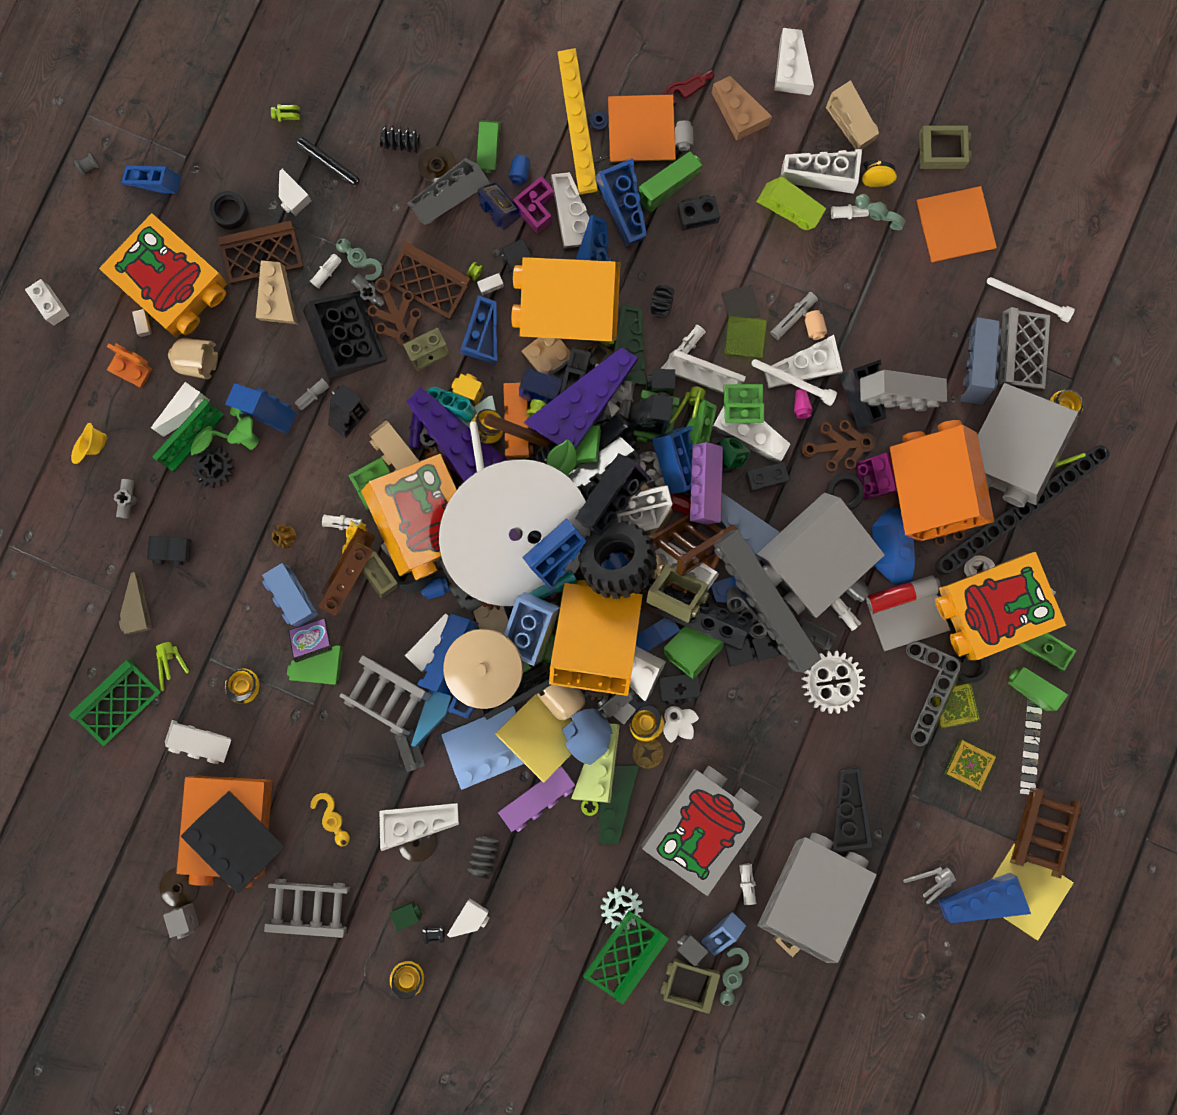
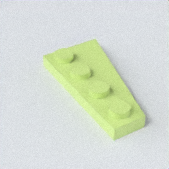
(597, 779)

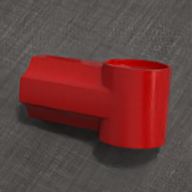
(680, 503)

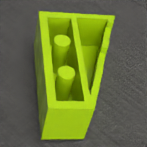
(791, 203)

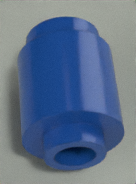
(519, 169)
(436, 587)

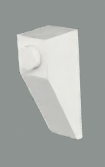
(178, 409)
(423, 651)

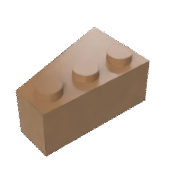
(739, 108)

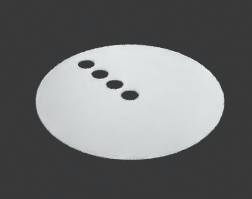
(483, 512)

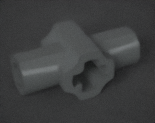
(360, 282)

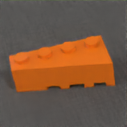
(515, 412)

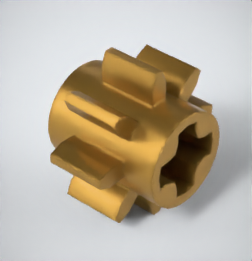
(284, 536)

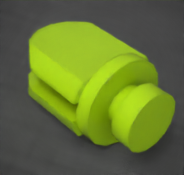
(285, 112)

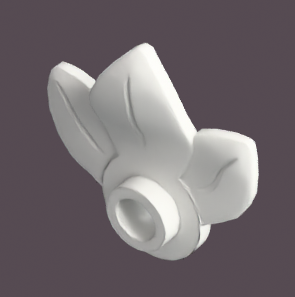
(681, 725)

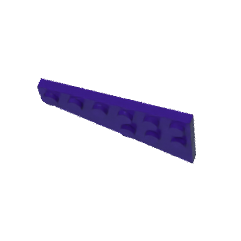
(581, 404)
(451, 435)

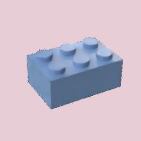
(289, 595)
(531, 626)

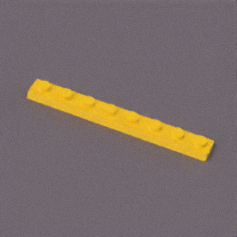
(577, 121)

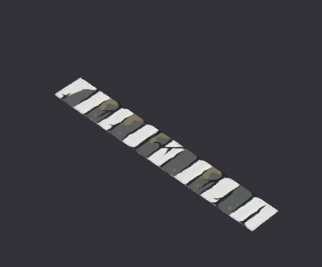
(1031, 747)

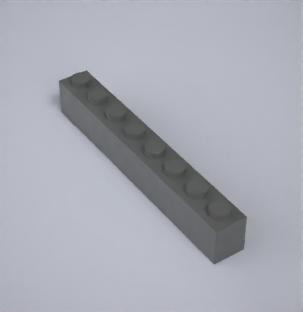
(767, 601)

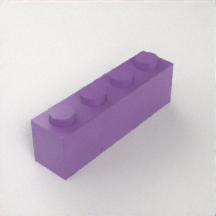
(706, 483)
(537, 798)

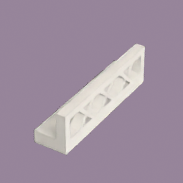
(701, 371)

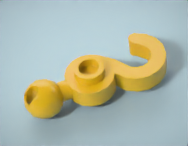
(331, 820)

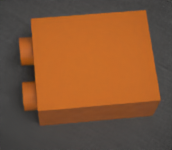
(941, 481)
(198, 797)

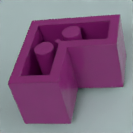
(532, 203)

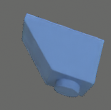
(723, 934)

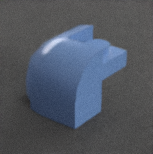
(588, 735)

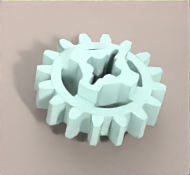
(610, 912)

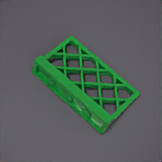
(178, 446)
(108, 687)
(636, 968)

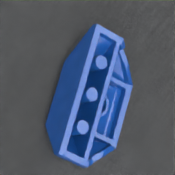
(898, 549)

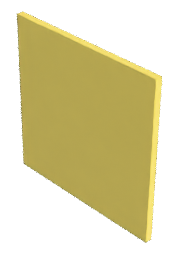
(536, 738)
(1041, 892)

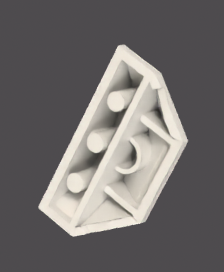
(647, 508)

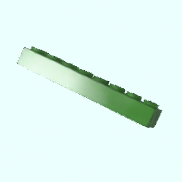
(1050, 650)

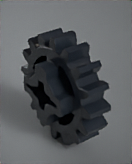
(213, 474)

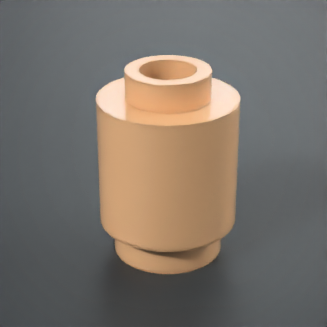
(815, 325)

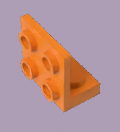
(129, 366)

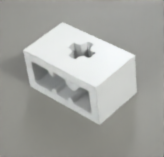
(47, 302)

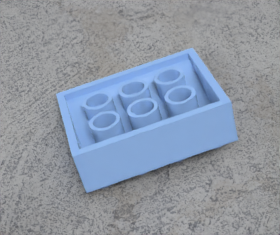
(478, 752)

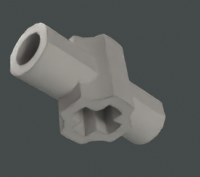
(124, 507)

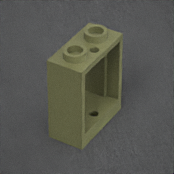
(930, 162)
(425, 346)
(379, 576)
(671, 605)
(709, 992)

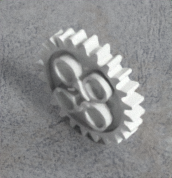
(835, 699)

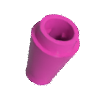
(802, 404)

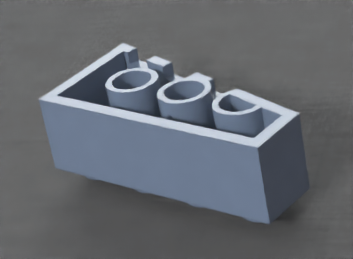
(982, 360)
(753, 529)

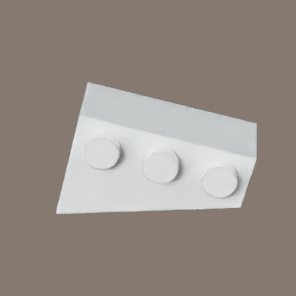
(793, 67)
(197, 742)

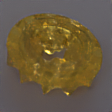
(645, 762)

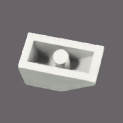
(291, 194)
(470, 919)

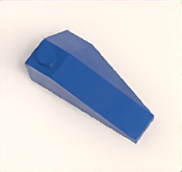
(594, 241)

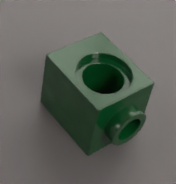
(734, 452)
(406, 915)

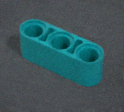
(455, 403)

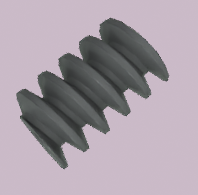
(483, 856)

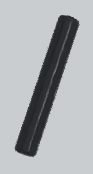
(327, 161)

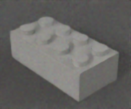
(903, 390)

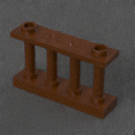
(697, 554)
(346, 571)
(1026, 835)

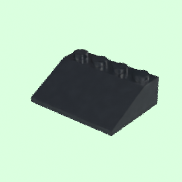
(344, 334)
(232, 842)

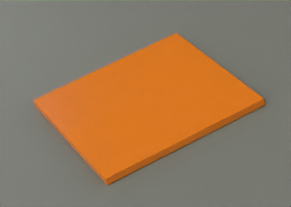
(641, 128)
(956, 224)

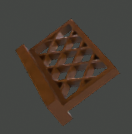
(254, 236)
(440, 269)

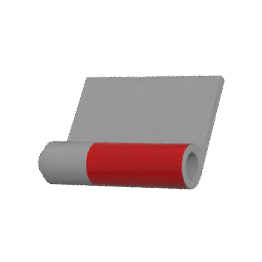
(907, 613)

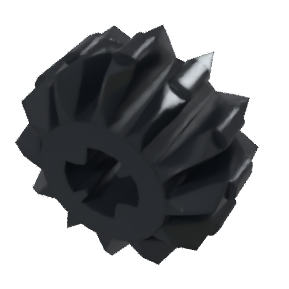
(662, 301)

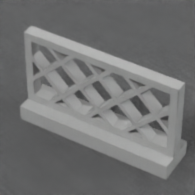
(1009, 344)

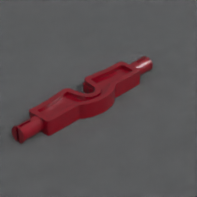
(688, 87)

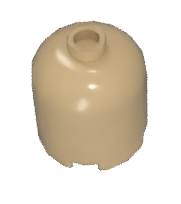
(193, 357)
(562, 700)

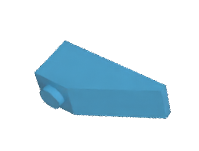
(433, 713)

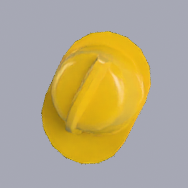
(89, 443)

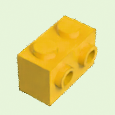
(469, 388)

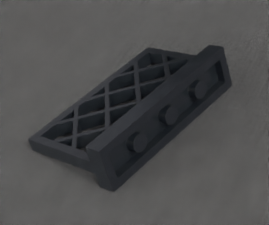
(531, 683)

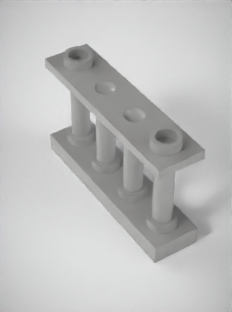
(400, 686)
(297, 926)

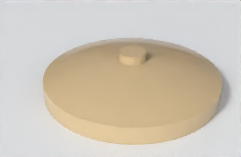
(483, 668)

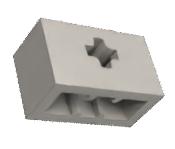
(181, 921)

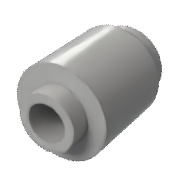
(684, 135)

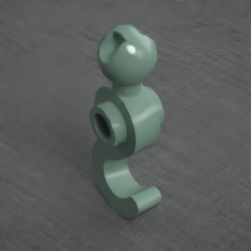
(879, 211)
(358, 259)
(731, 977)

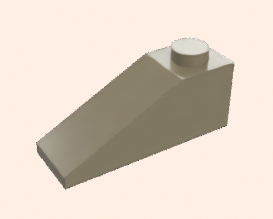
(134, 611)

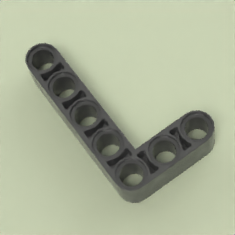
(936, 690)

